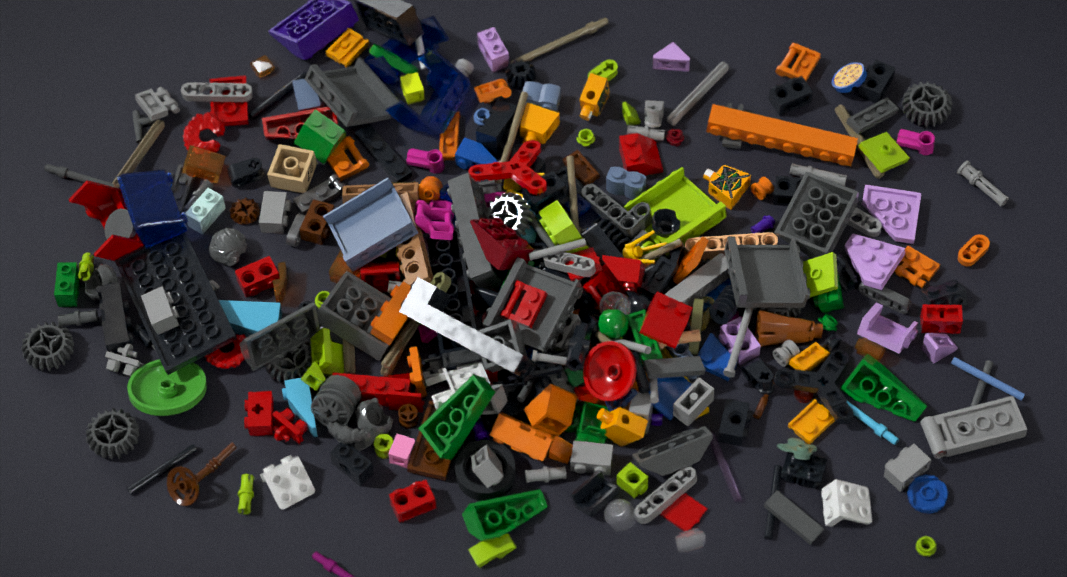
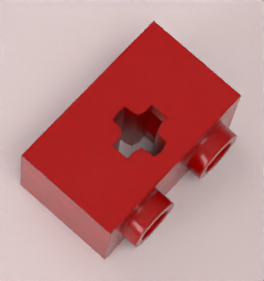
(261, 423)

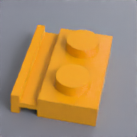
(347, 47)
(811, 422)

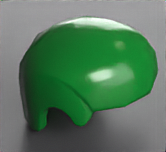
(613, 323)

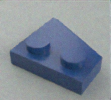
(715, 357)

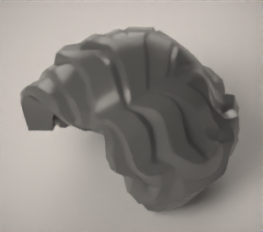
(227, 246)
(99, 276)
(372, 418)

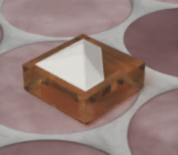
(262, 66)

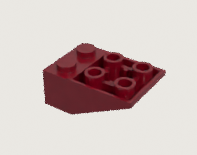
(500, 243)

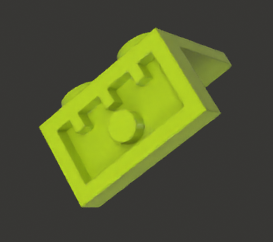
(327, 353)

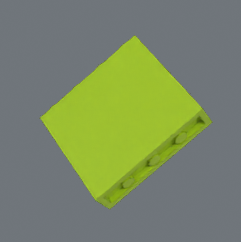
(691, 206)

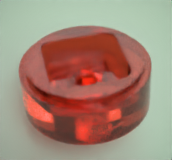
(803, 396)

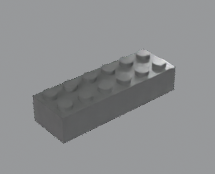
(467, 205)

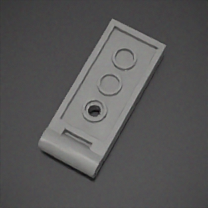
(982, 427)

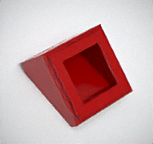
(584, 394)

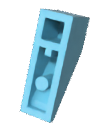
(300, 402)

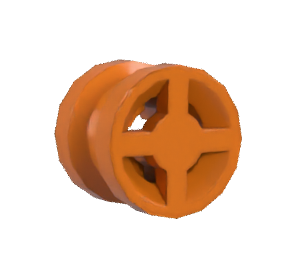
(762, 188)

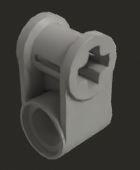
(653, 113)

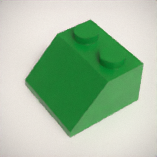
(320, 136)

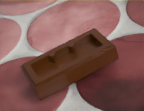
(583, 169)

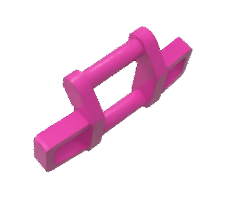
(437, 210)

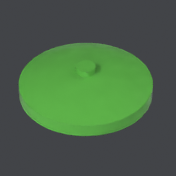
(165, 394)

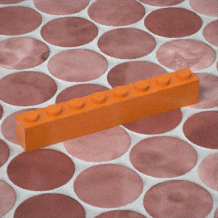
(781, 135)

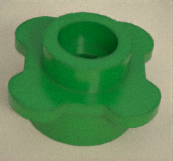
(829, 322)

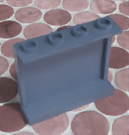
(370, 224)

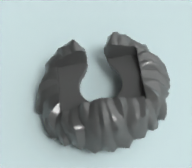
(349, 435)

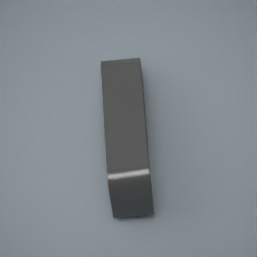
(612, 209)

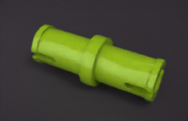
(86, 266)
(245, 494)

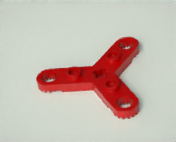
(517, 169)

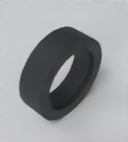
(481, 492)

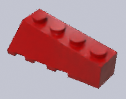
(290, 124)
(377, 387)

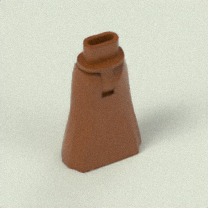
(776, 329)

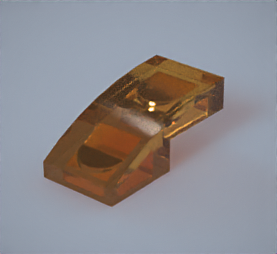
(280, 285)

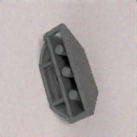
(674, 451)

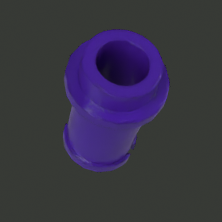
(766, 223)
(480, 431)

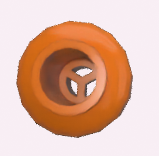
(430, 189)

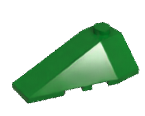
(879, 387)
(500, 515)

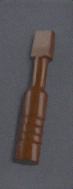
(761, 406)

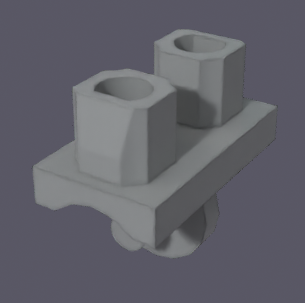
(115, 360)

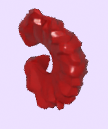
(199, 123)
(230, 359)

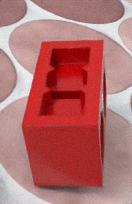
(256, 273)
(941, 318)
(415, 505)

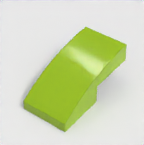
(490, 549)

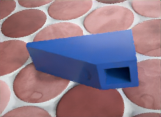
(471, 154)

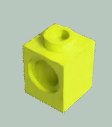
(412, 88)

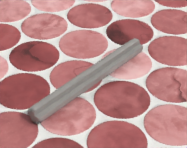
(697, 93)

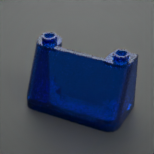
(152, 205)

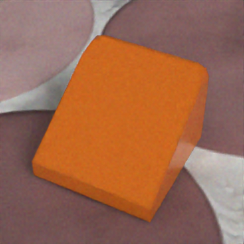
(560, 450)

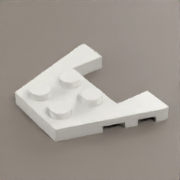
(455, 379)

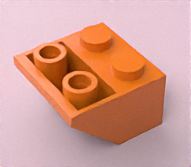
(552, 410)

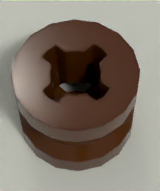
(408, 411)

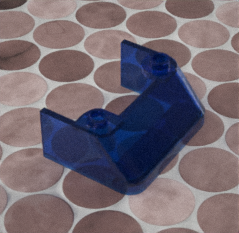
(431, 39)
(449, 92)

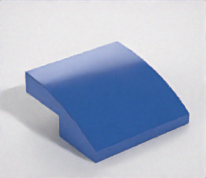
(669, 392)

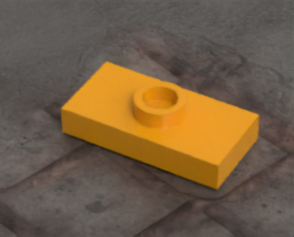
(809, 358)

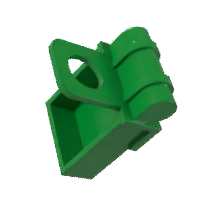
(589, 426)

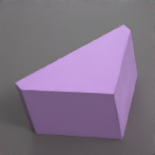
(671, 59)
(938, 346)

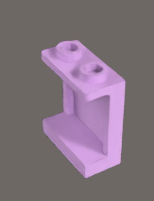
(885, 331)

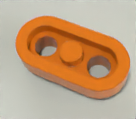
(972, 251)

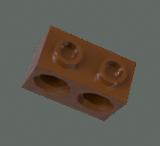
(314, 221)

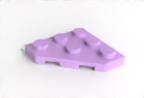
(895, 210)
(873, 259)

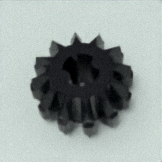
(519, 73)

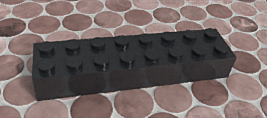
(447, 258)

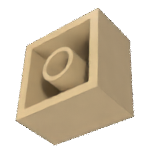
(292, 168)

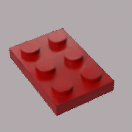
(230, 112)

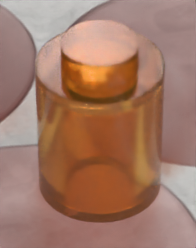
(873, 349)

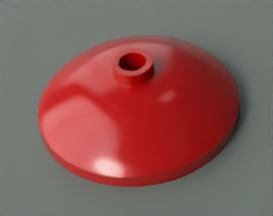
(601, 367)

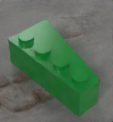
(456, 417)

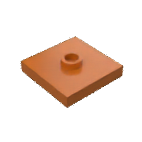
(690, 260)

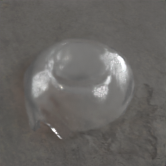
(617, 301)
(620, 514)

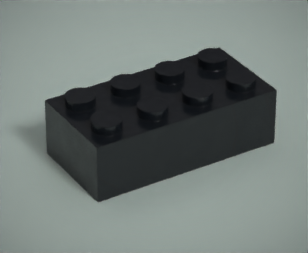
(391, 18)

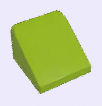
(630, 114)
(313, 376)

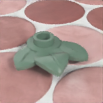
(799, 448)

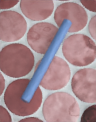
(987, 378)

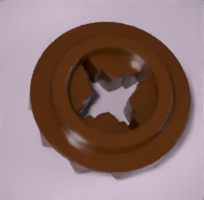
(239, 216)

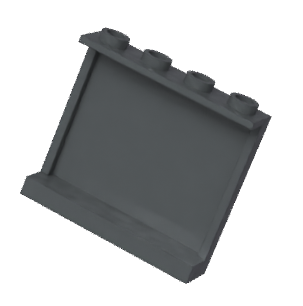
(352, 93)
(767, 275)
(554, 312)

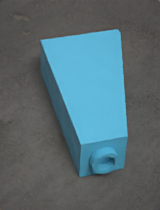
(249, 316)

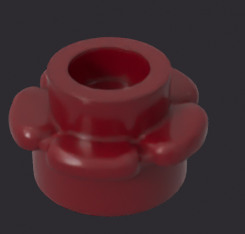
(675, 141)

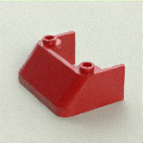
(99, 203)

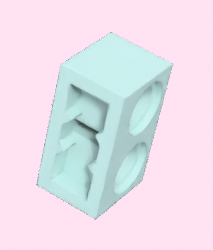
(205, 210)

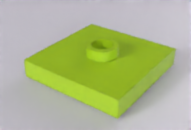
(883, 152)
(821, 274)

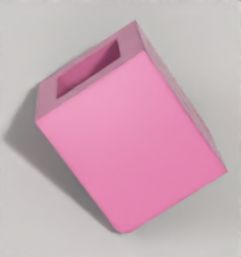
(400, 450)

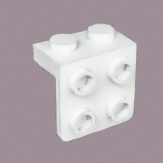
(288, 481)
(846, 501)

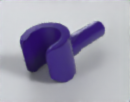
(657, 419)

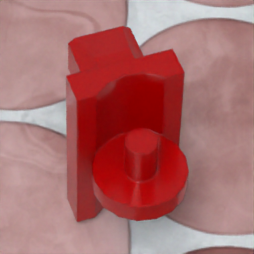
(285, 429)

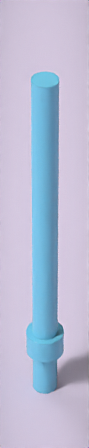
(879, 429)

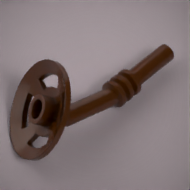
(192, 483)

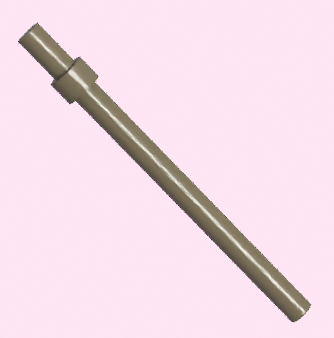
(590, 28)
(513, 130)
(572, 192)

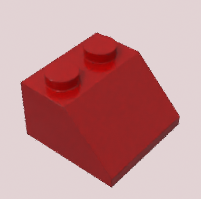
(640, 154)
(626, 271)
(380, 273)
(665, 320)

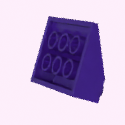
(314, 26)

